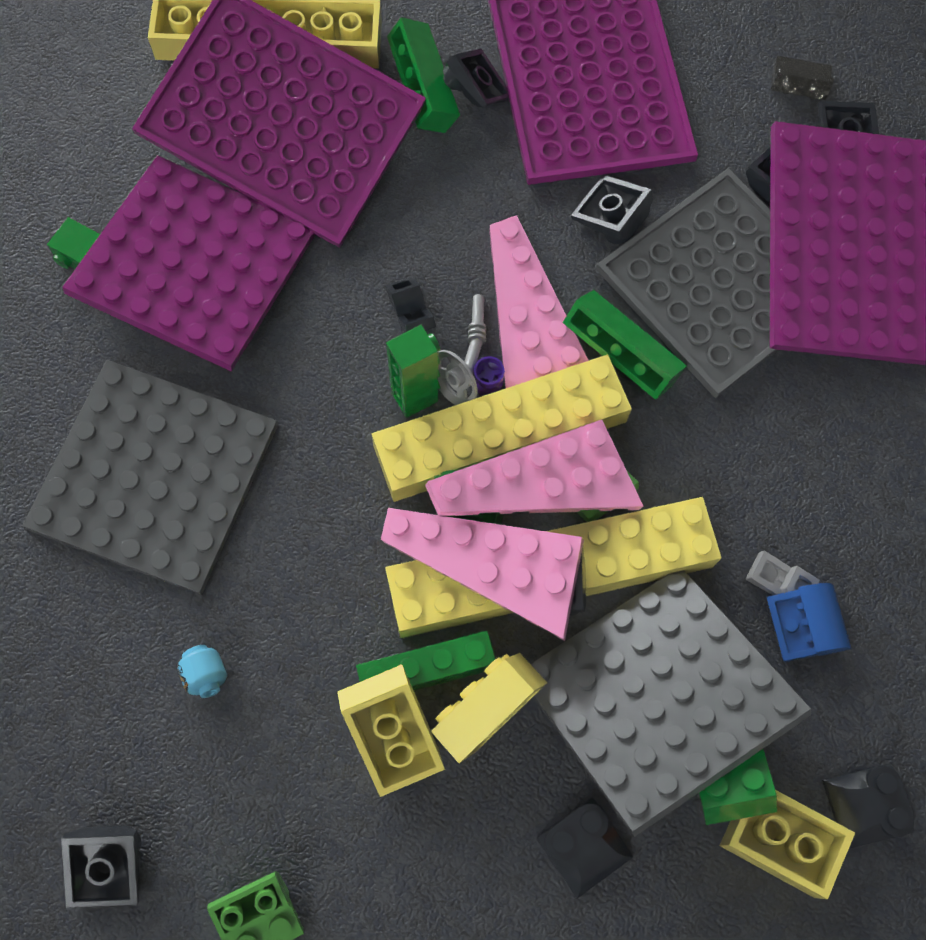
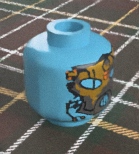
(201, 671)

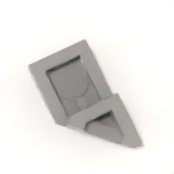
(777, 577)

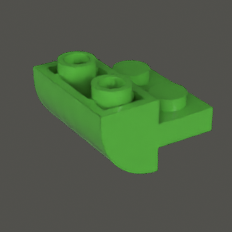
(257, 912)

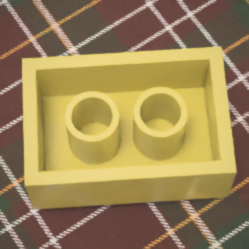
(487, 705)
(390, 730)
(792, 845)

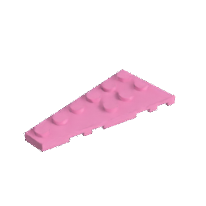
(528, 310)
(550, 476)
(508, 565)

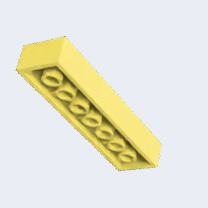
(345, 24)
(499, 424)

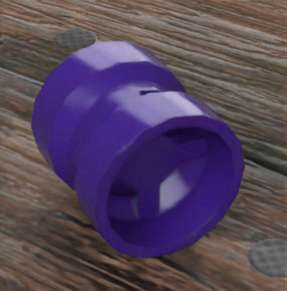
(489, 369)

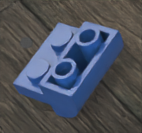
(809, 622)

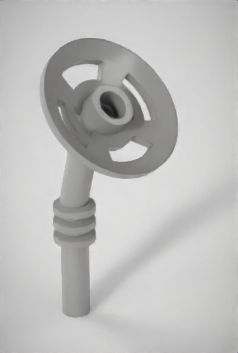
(460, 372)

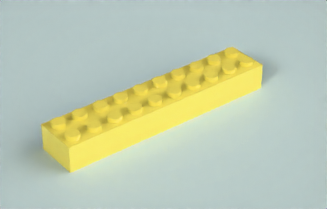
(616, 552)

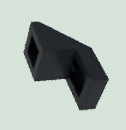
(409, 304)

